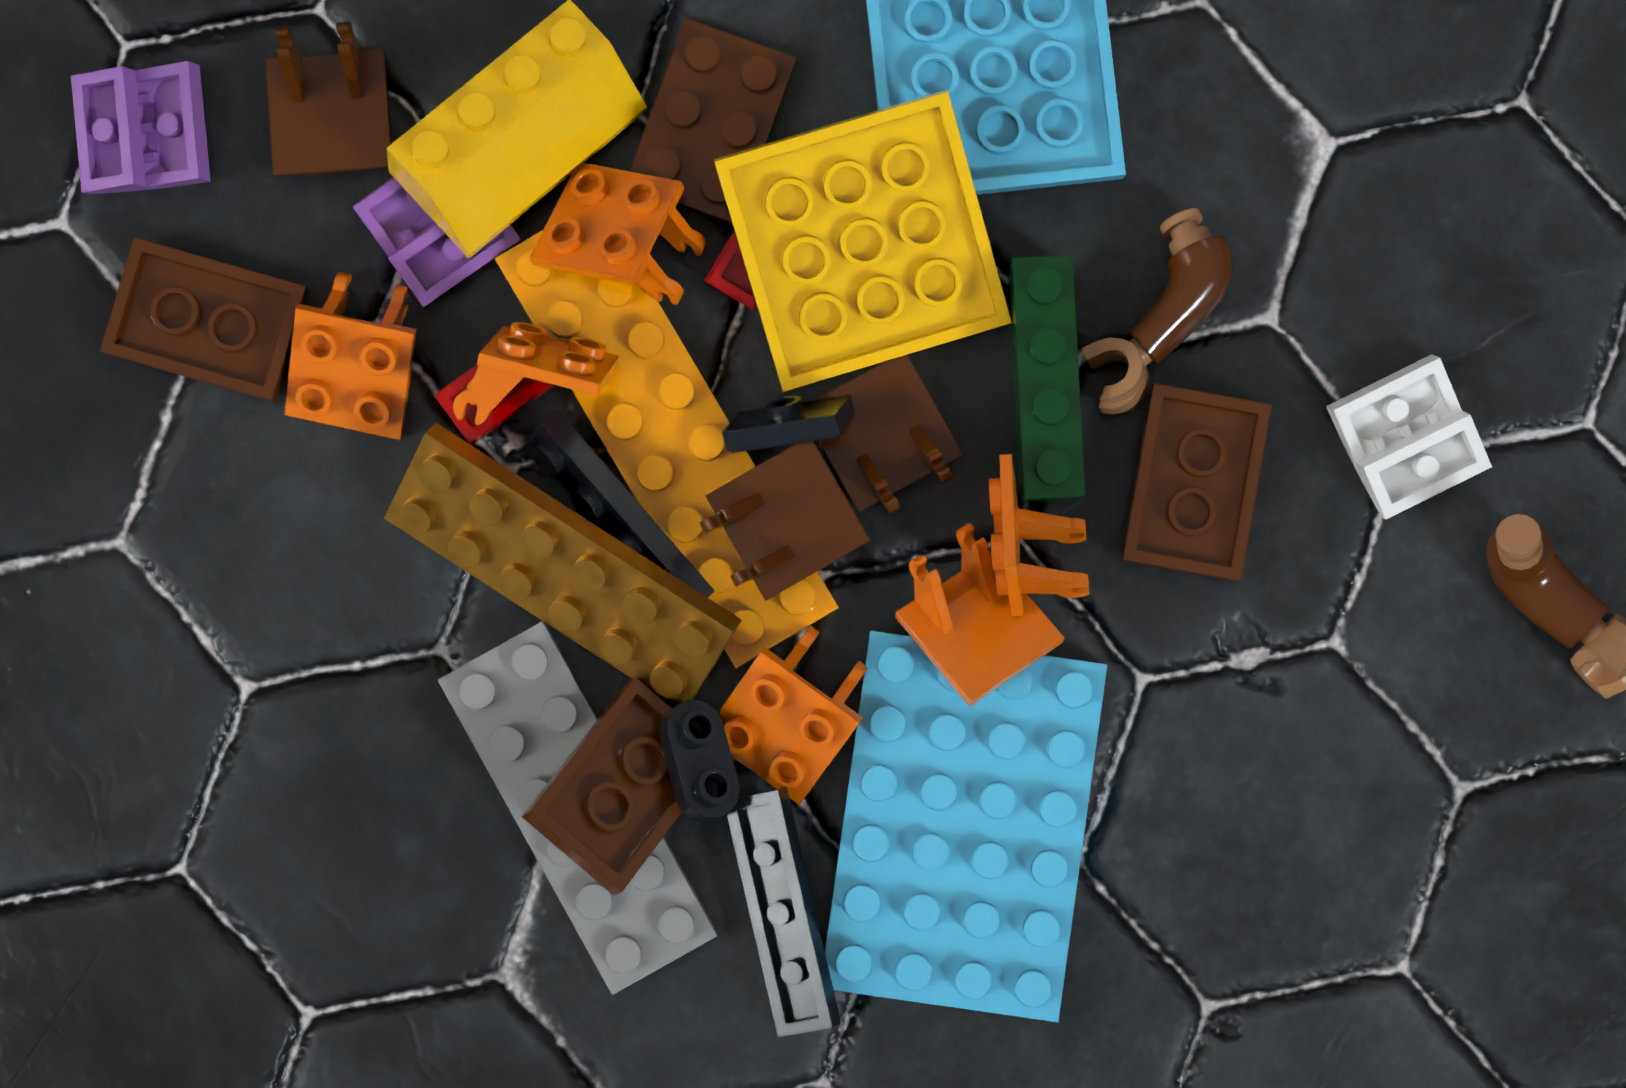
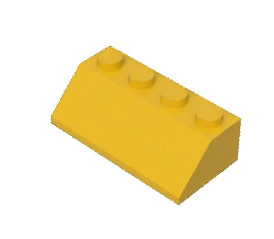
(516, 129)

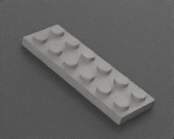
(525, 723)

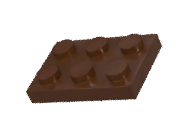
(712, 103)
(204, 320)
(1196, 482)
(612, 791)

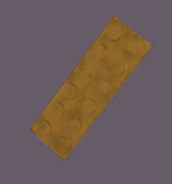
(560, 567)

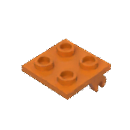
(610, 225)
(528, 353)
(351, 368)
(1016, 524)
(970, 627)
(785, 724)

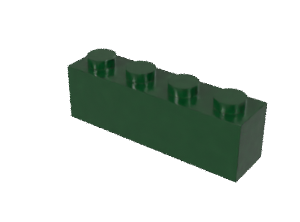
(1046, 379)

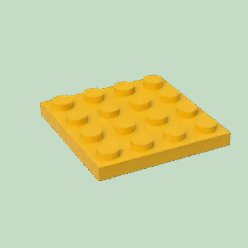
(863, 240)

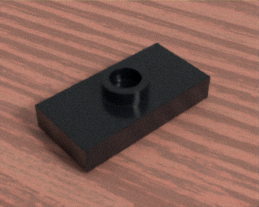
(788, 422)

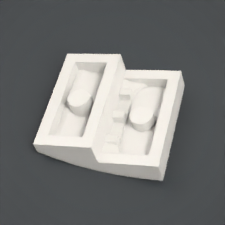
(1409, 436)

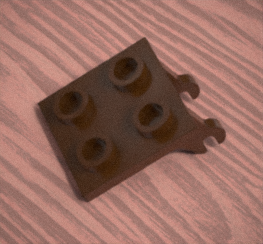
(328, 108)
(891, 437)
(785, 519)

